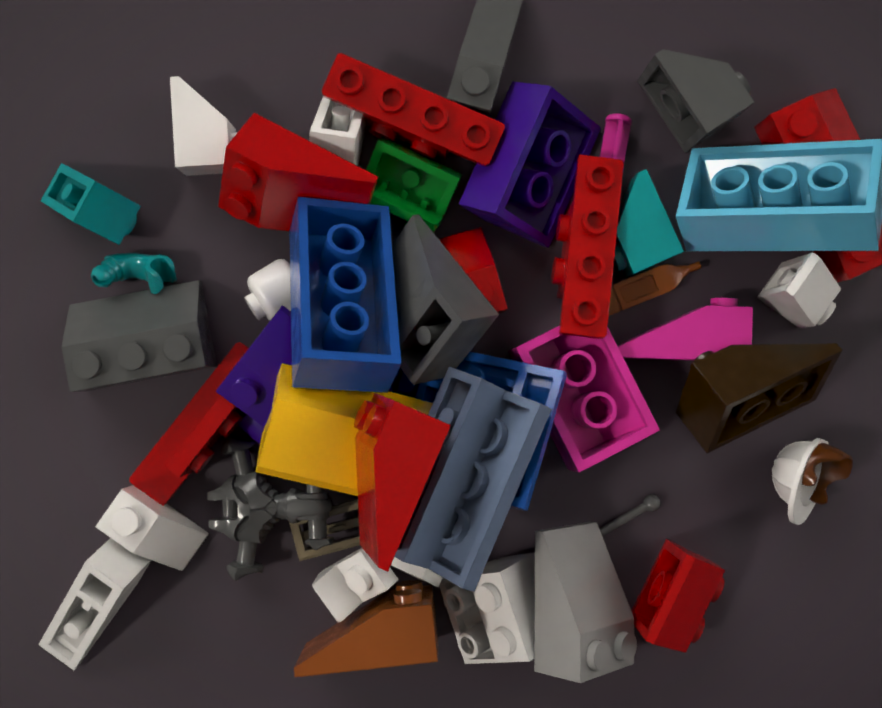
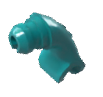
(124, 266)

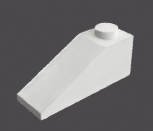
(93, 602)

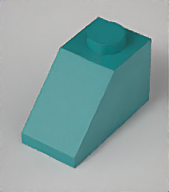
(91, 204)
(643, 228)

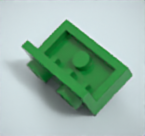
(411, 183)

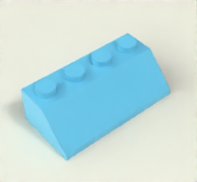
(783, 197)

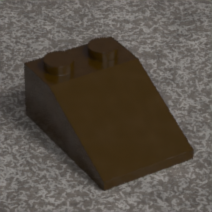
(750, 387)

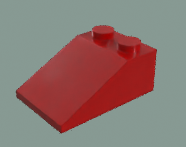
(273, 167)
(393, 464)

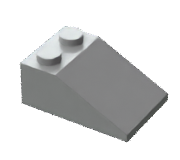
(579, 606)

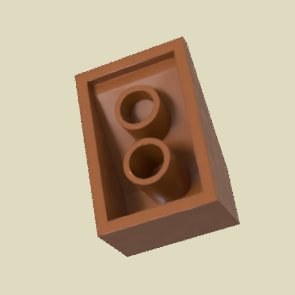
(384, 633)

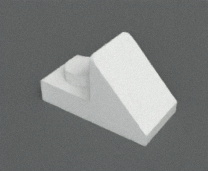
(351, 583)

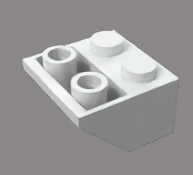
(498, 617)

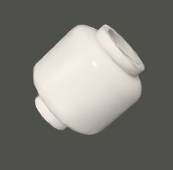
(269, 289)

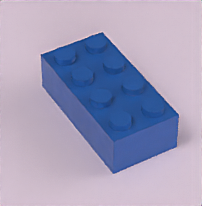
(343, 297)

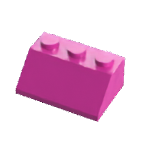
(600, 400)

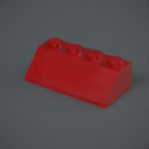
(820, 119)

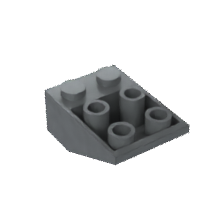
(436, 305)

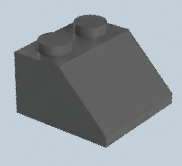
(694, 95)

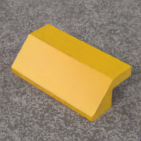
(314, 434)

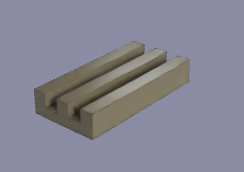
(300, 536)

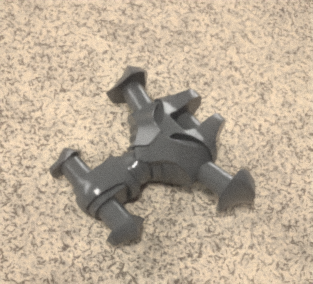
(254, 507)

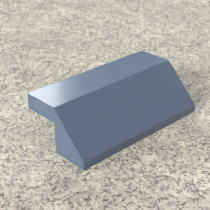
(472, 476)

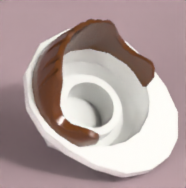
(804, 473)

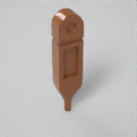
(648, 285)

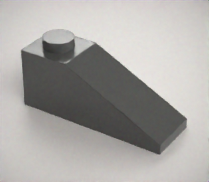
(484, 54)

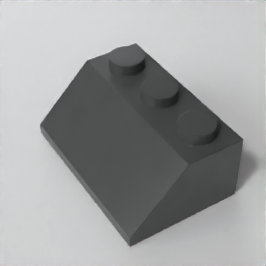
(137, 337)

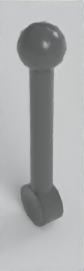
(650, 503)

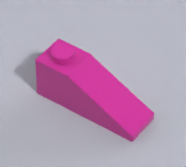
(694, 333)

